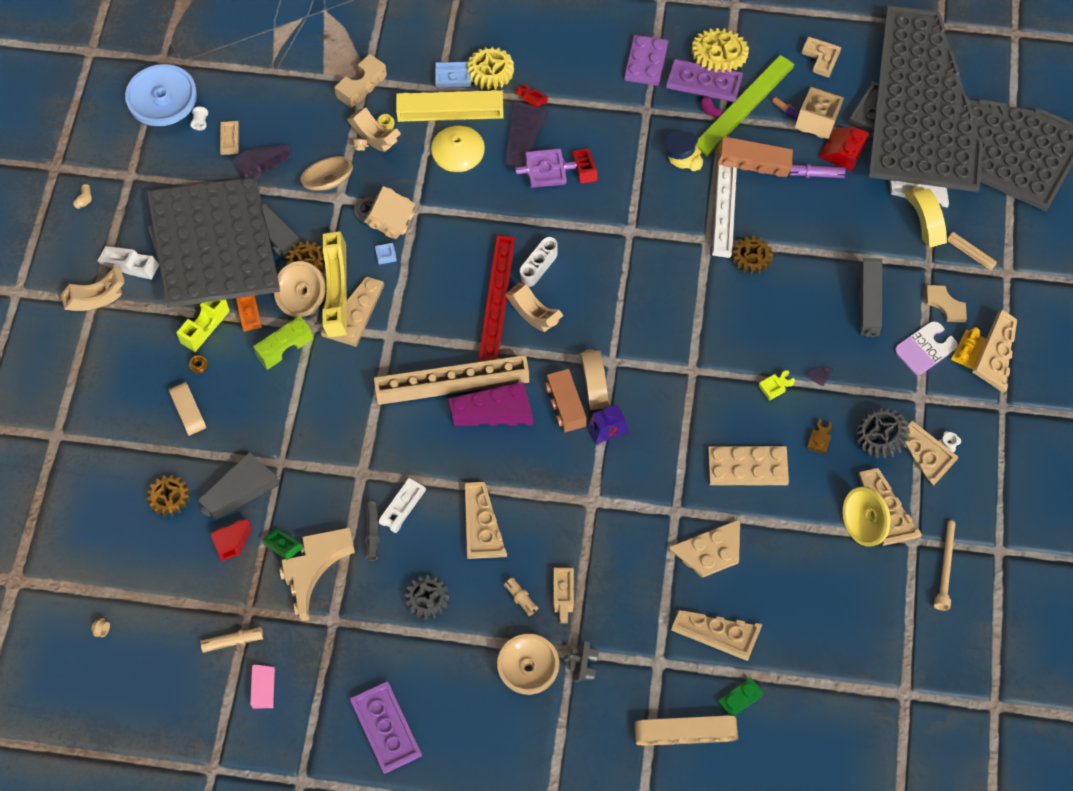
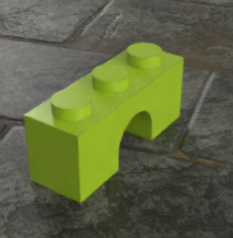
(270, 349)

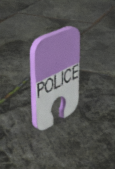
(922, 351)

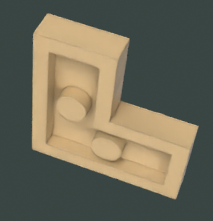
(824, 53)

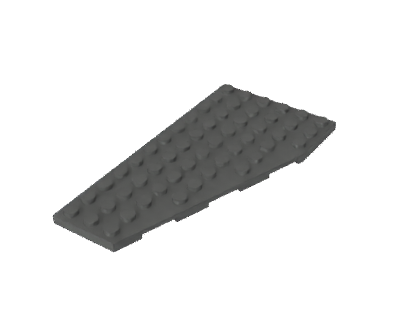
(922, 113)
(1022, 148)

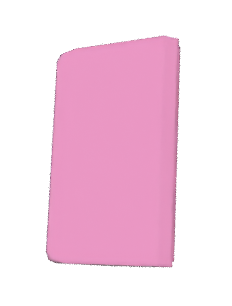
(262, 686)

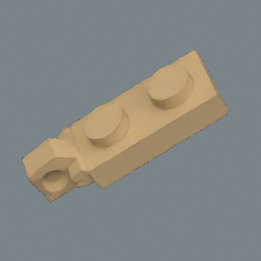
(563, 592)

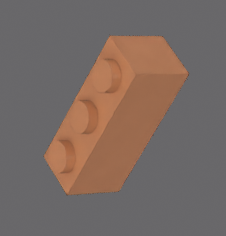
(565, 400)

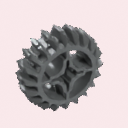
(896, 424)

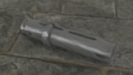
(372, 538)

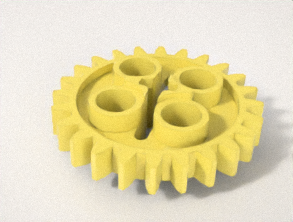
(720, 50)

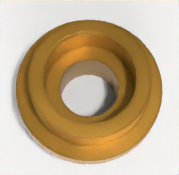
(198, 359)

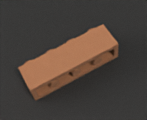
(754, 157)

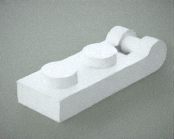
(402, 505)

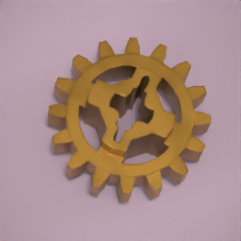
(307, 253)
(752, 255)
(177, 495)

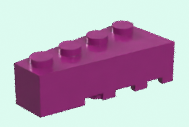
(492, 407)

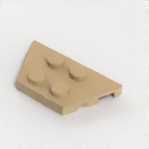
(710, 550)

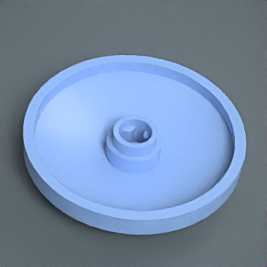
(161, 95)

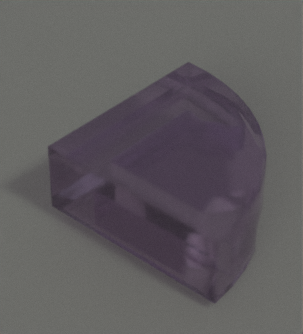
(820, 375)

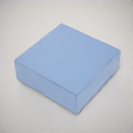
(385, 253)

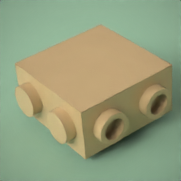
(390, 213)

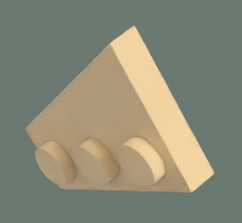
(929, 453)

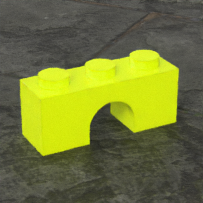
(195, 333)

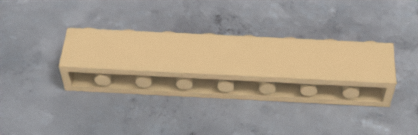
(451, 380)

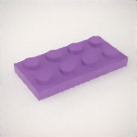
(697, 80)
(385, 727)

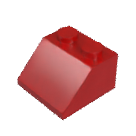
(845, 147)

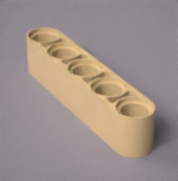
(686, 730)

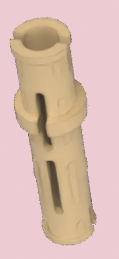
(240, 637)

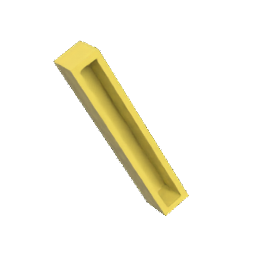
(449, 105)

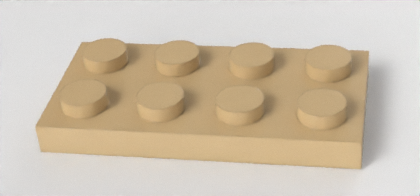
(748, 465)

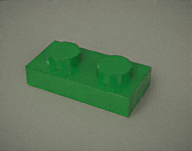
(282, 544)
(740, 698)

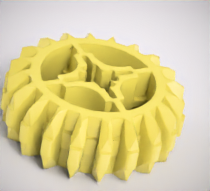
(499, 63)

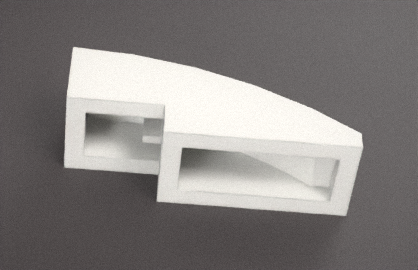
(129, 262)

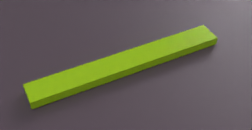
(744, 105)

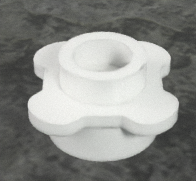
(949, 436)

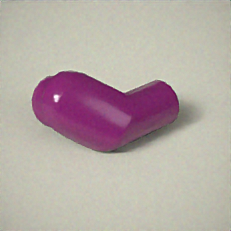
(708, 108)

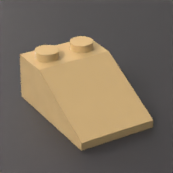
(819, 113)

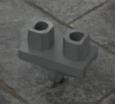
(578, 662)

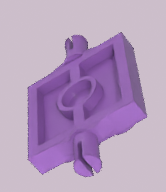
(545, 168)

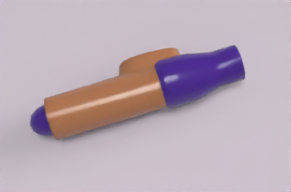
(787, 108)

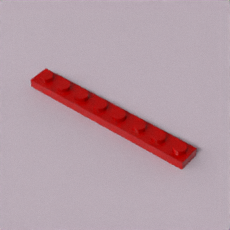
(497, 299)

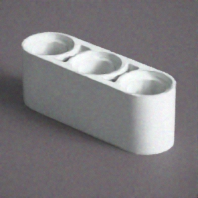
(541, 254)

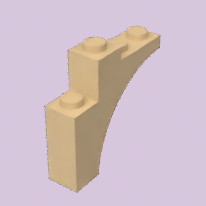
(317, 555)

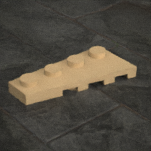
(359, 309)
(996, 352)
(900, 522)
(481, 524)
(728, 636)

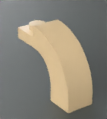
(370, 129)
(95, 295)
(532, 309)
(595, 379)

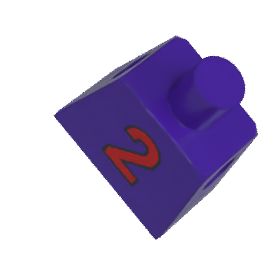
(607, 424)

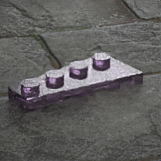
(523, 132)

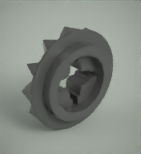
(360, 207)

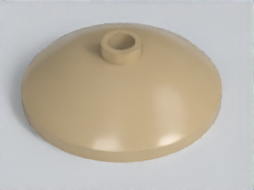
(327, 173)
(292, 283)
(523, 652)

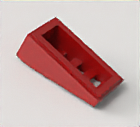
(585, 166)

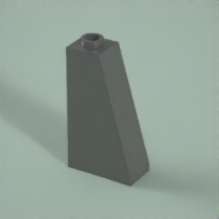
(870, 297)
(239, 486)

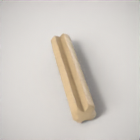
(972, 251)

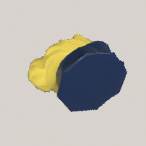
(683, 150)

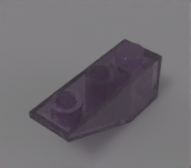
(258, 161)

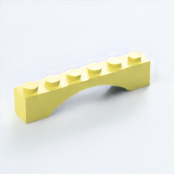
(336, 292)

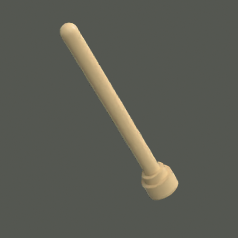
(942, 601)

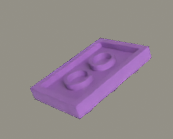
(646, 60)

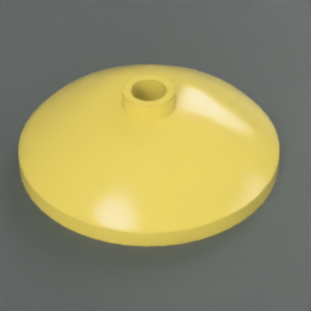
(457, 155)
(866, 516)

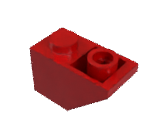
(231, 540)

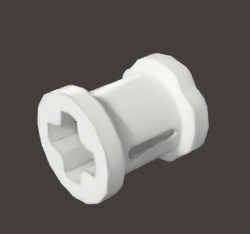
(199, 118)

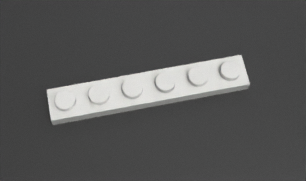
(724, 211)

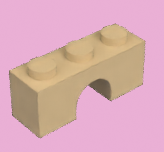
(352, 91)

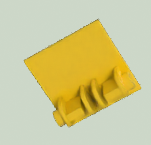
(969, 348)

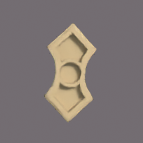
(952, 309)

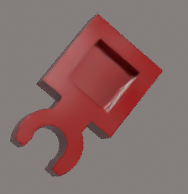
(533, 97)

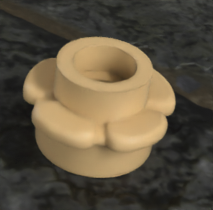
(359, 143)
(100, 628)

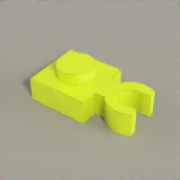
(774, 386)

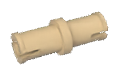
(521, 596)

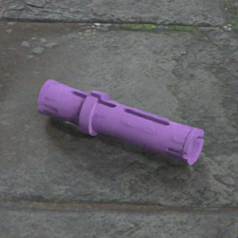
(817, 171)

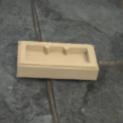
(229, 138)

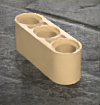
(187, 408)

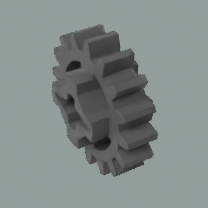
(421, 601)

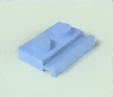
(452, 74)

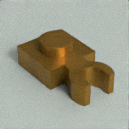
(820, 439)

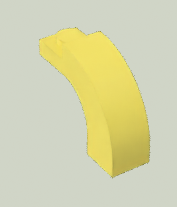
(930, 215)

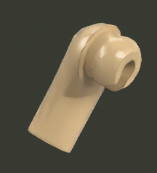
(83, 199)

